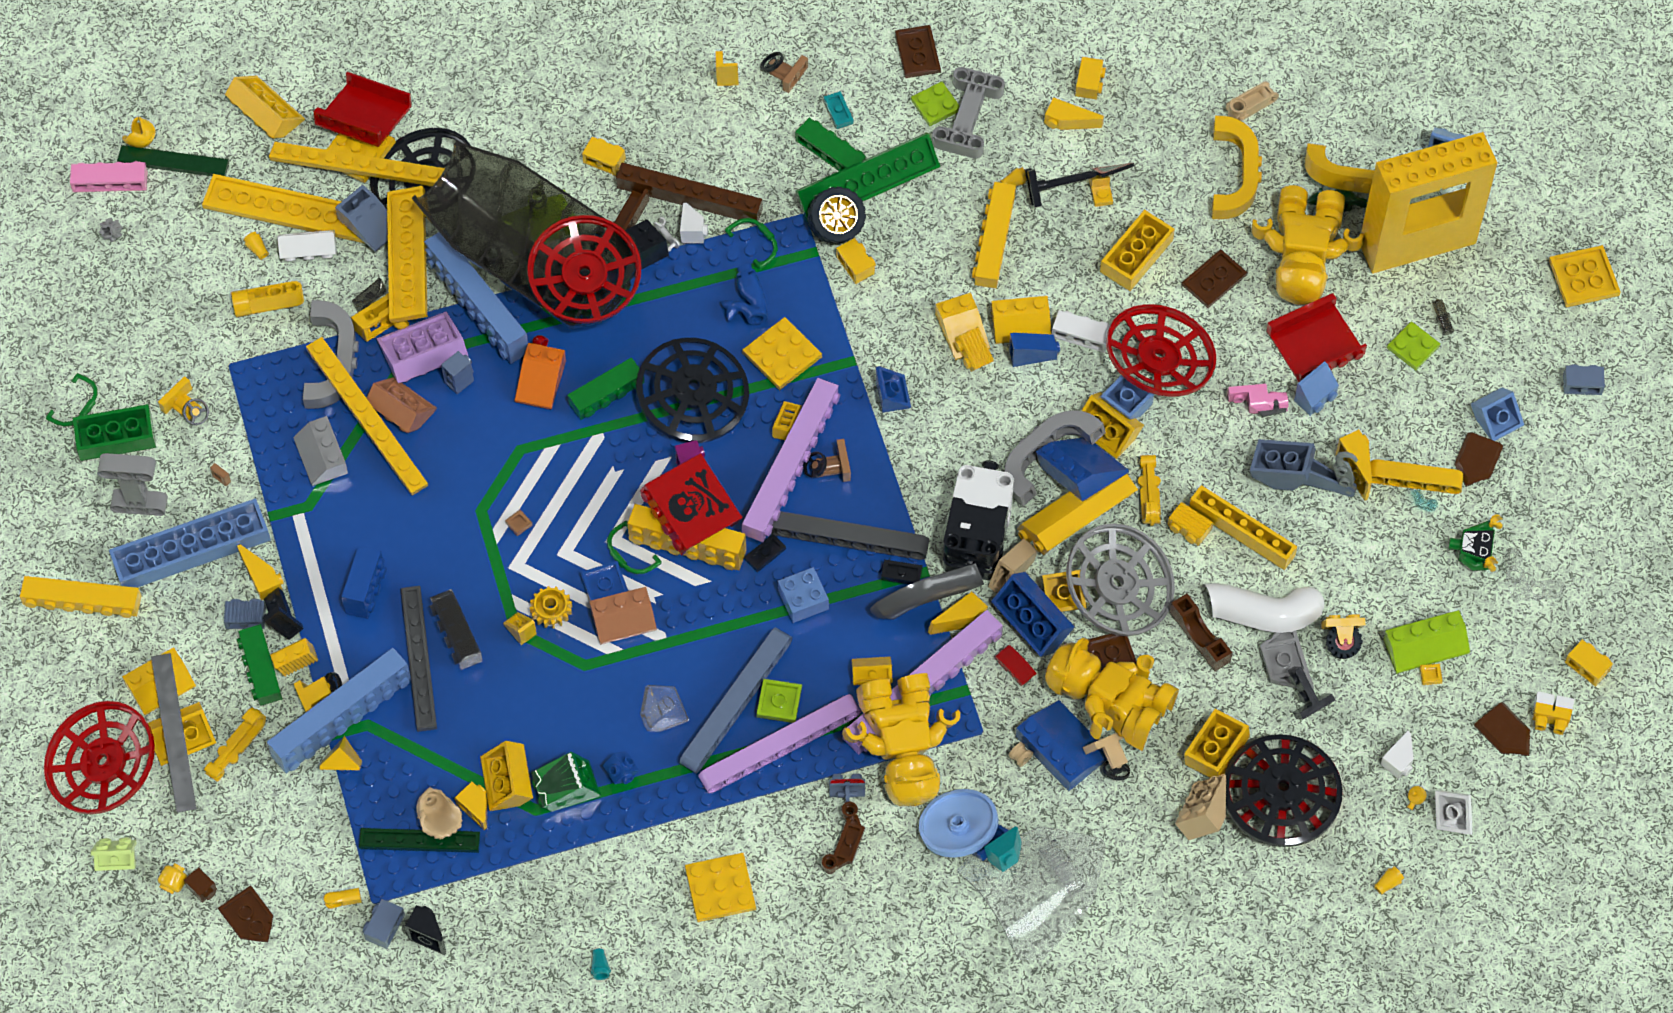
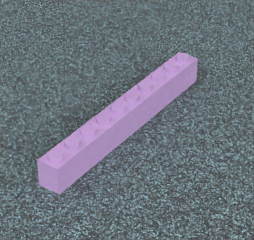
(790, 460)
(947, 661)

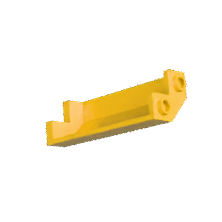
(1071, 514)

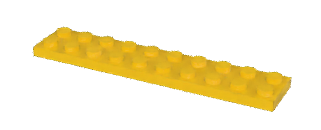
(275, 206)

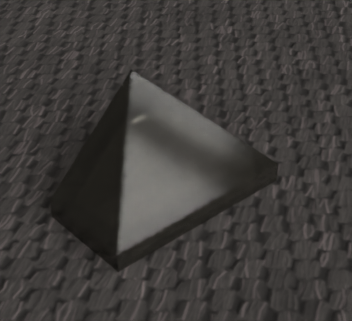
(370, 295)

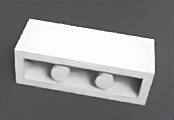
(307, 245)
(1080, 331)

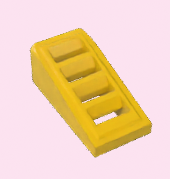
(779, 430)

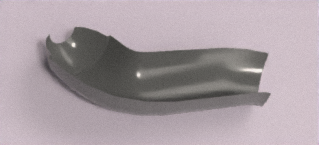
(927, 591)

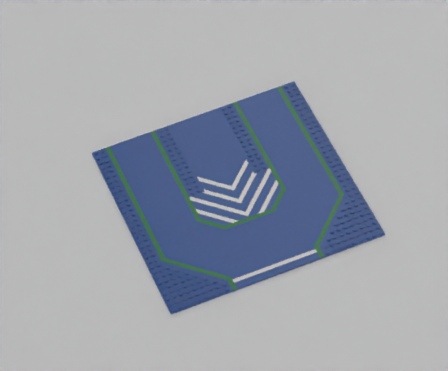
(575, 486)

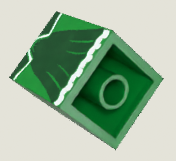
(565, 782)

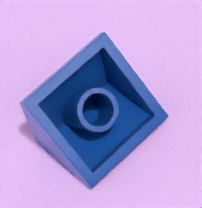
(892, 390)

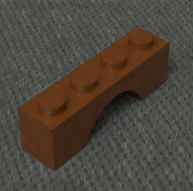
(1189, 619)

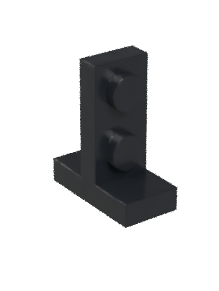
(280, 616)
(1307, 694)

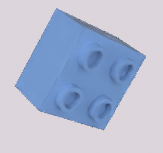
(803, 595)

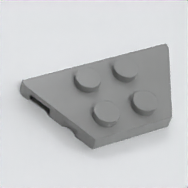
(1280, 655)

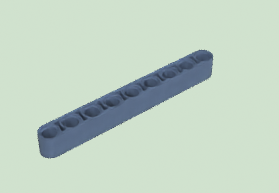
(735, 700)

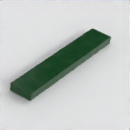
(174, 161)
(417, 840)

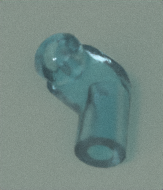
(1422, 503)

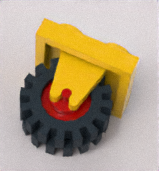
(1344, 637)

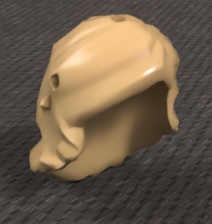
(438, 814)

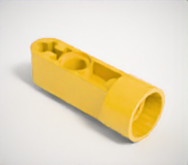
(267, 298)

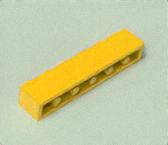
(995, 235)
(1243, 527)
(80, 596)

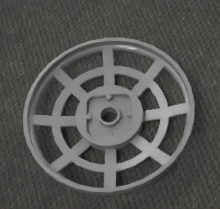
(1125, 574)

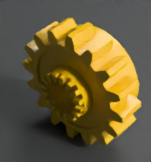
(554, 615)

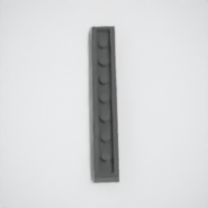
(419, 658)
(173, 732)

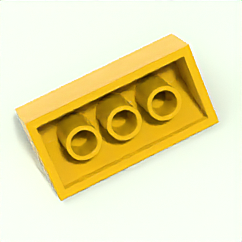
(263, 106)

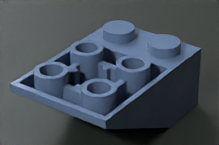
(365, 217)

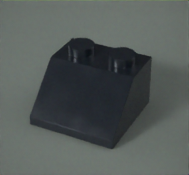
(424, 929)

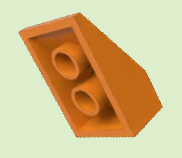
(540, 375)

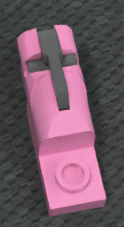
(1259, 399)

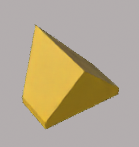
(341, 757)

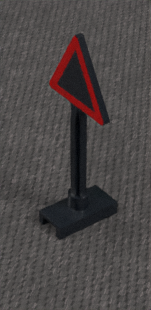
(1036, 187)

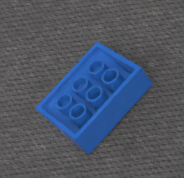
(1080, 466)
(1058, 744)

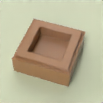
(220, 474)
(518, 522)

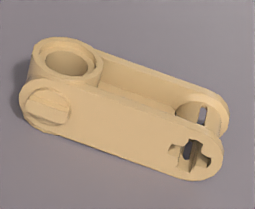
(1251, 101)

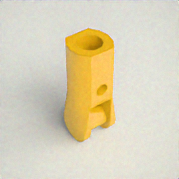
(345, 897)

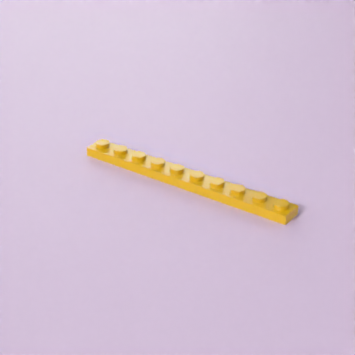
(355, 164)
(367, 416)

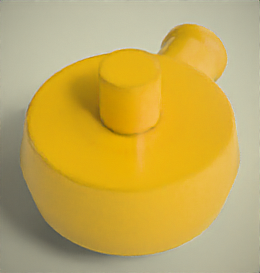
(1416, 796)

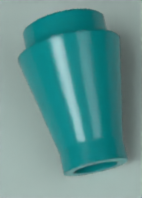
(600, 968)

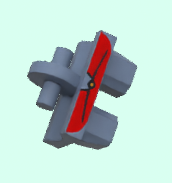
(847, 787)

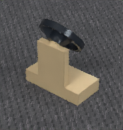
(1114, 754)

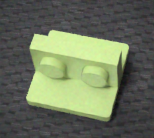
(114, 854)

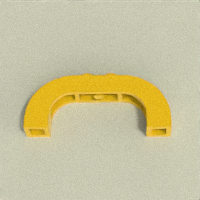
(1239, 133)
(1335, 175)

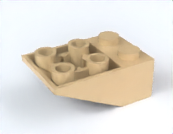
(1204, 808)

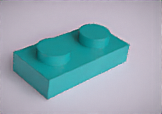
(838, 110)

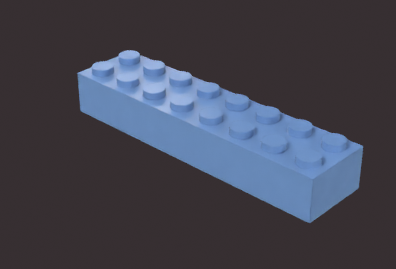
(477, 298)
(190, 544)
(339, 711)

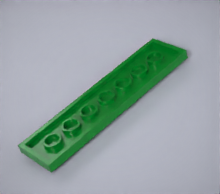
(878, 172)

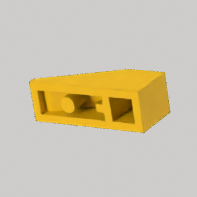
(1069, 116)
(261, 573)
(958, 615)

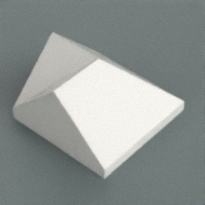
(1453, 812)

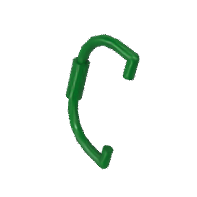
(767, 233)
(86, 409)
(622, 563)

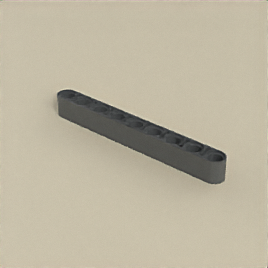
(851, 535)

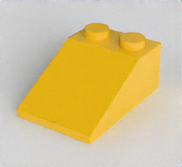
(958, 317)
(1359, 446)

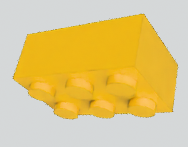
(1216, 744)

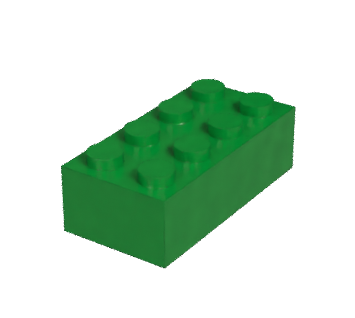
(114, 432)

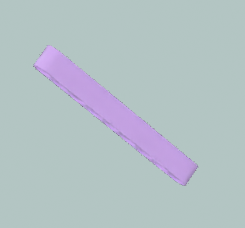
(779, 743)

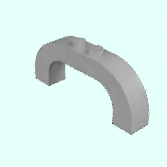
(331, 315)
(1051, 430)

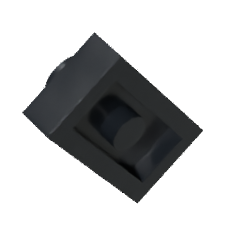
(765, 553)
(901, 572)

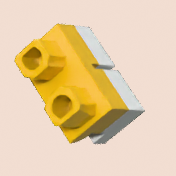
(1545, 713)

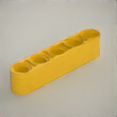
(1416, 476)

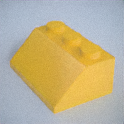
(1020, 316)
(1119, 429)
(142, 682)
(196, 732)
(506, 776)

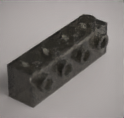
(456, 629)

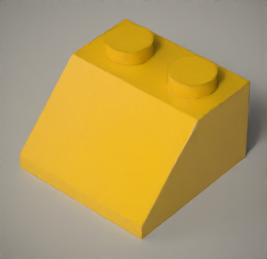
(1057, 590)

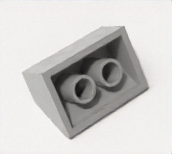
(320, 451)

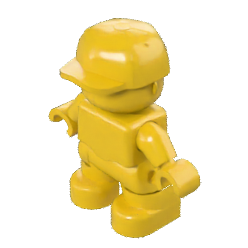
(1306, 242)
(1116, 696)
(902, 734)

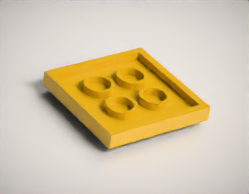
(350, 145)
(1584, 276)
(782, 353)
(720, 887)

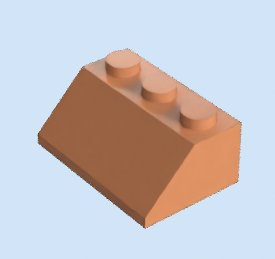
(400, 404)
(623, 615)

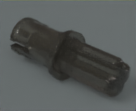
(1443, 317)

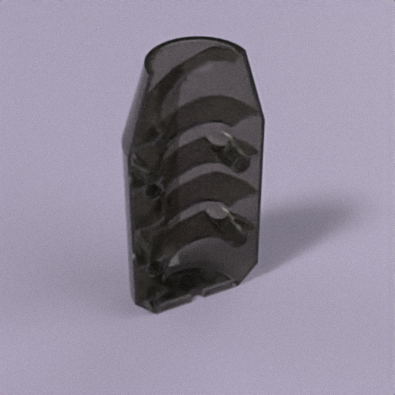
(497, 210)

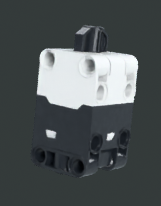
(978, 518)

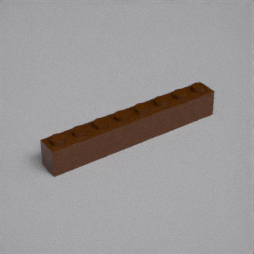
(694, 193)

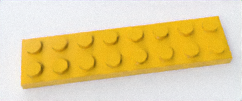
(406, 256)

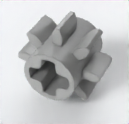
(111, 229)

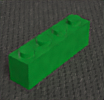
(827, 145)
(604, 389)
(261, 669)

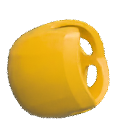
(142, 133)

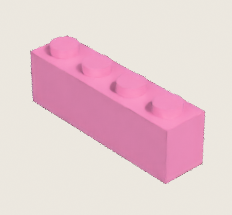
(108, 177)

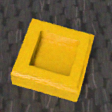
(1431, 674)

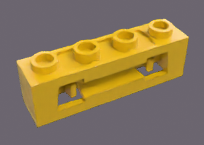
(370, 317)

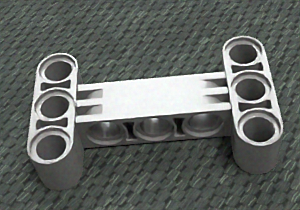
(968, 112)
(131, 474)

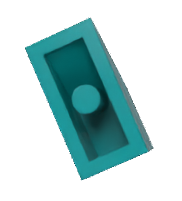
(1004, 850)

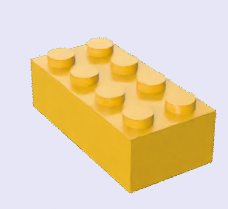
(1137, 250)

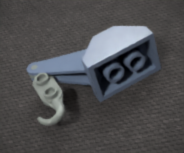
(1291, 464)

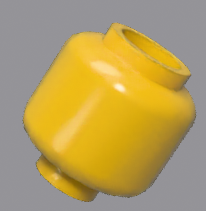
(172, 878)

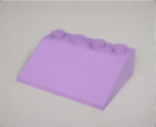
(421, 346)

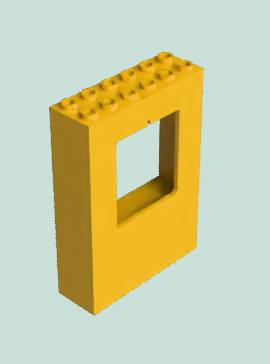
(1411, 232)

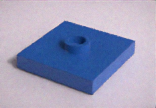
(604, 581)

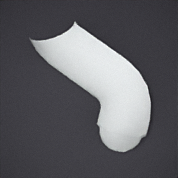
(1266, 612)

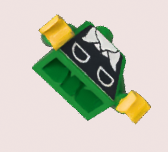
(1477, 545)

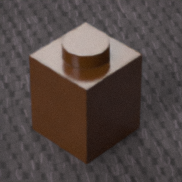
(200, 885)

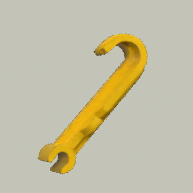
(1149, 492)
(237, 743)

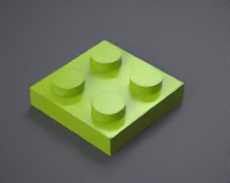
(935, 103)
(1413, 345)
(779, 700)

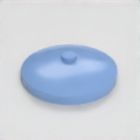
(958, 823)

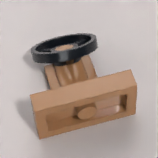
(784, 71)
(830, 465)

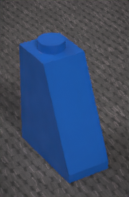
(1032, 348)

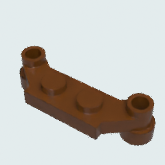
(848, 842)

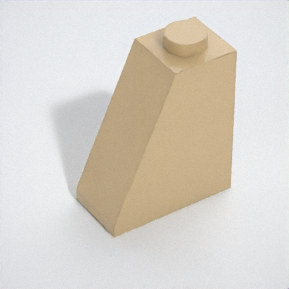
(1013, 562)

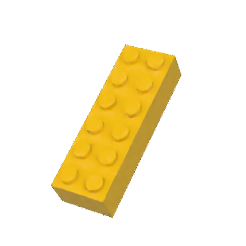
(723, 548)

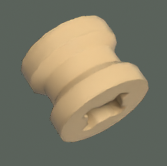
(1020, 754)

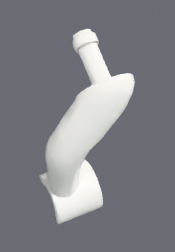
(670, 239)

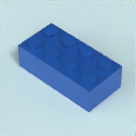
(1032, 614)

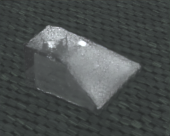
(662, 708)

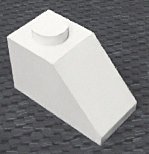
(692, 226)
(1399, 757)

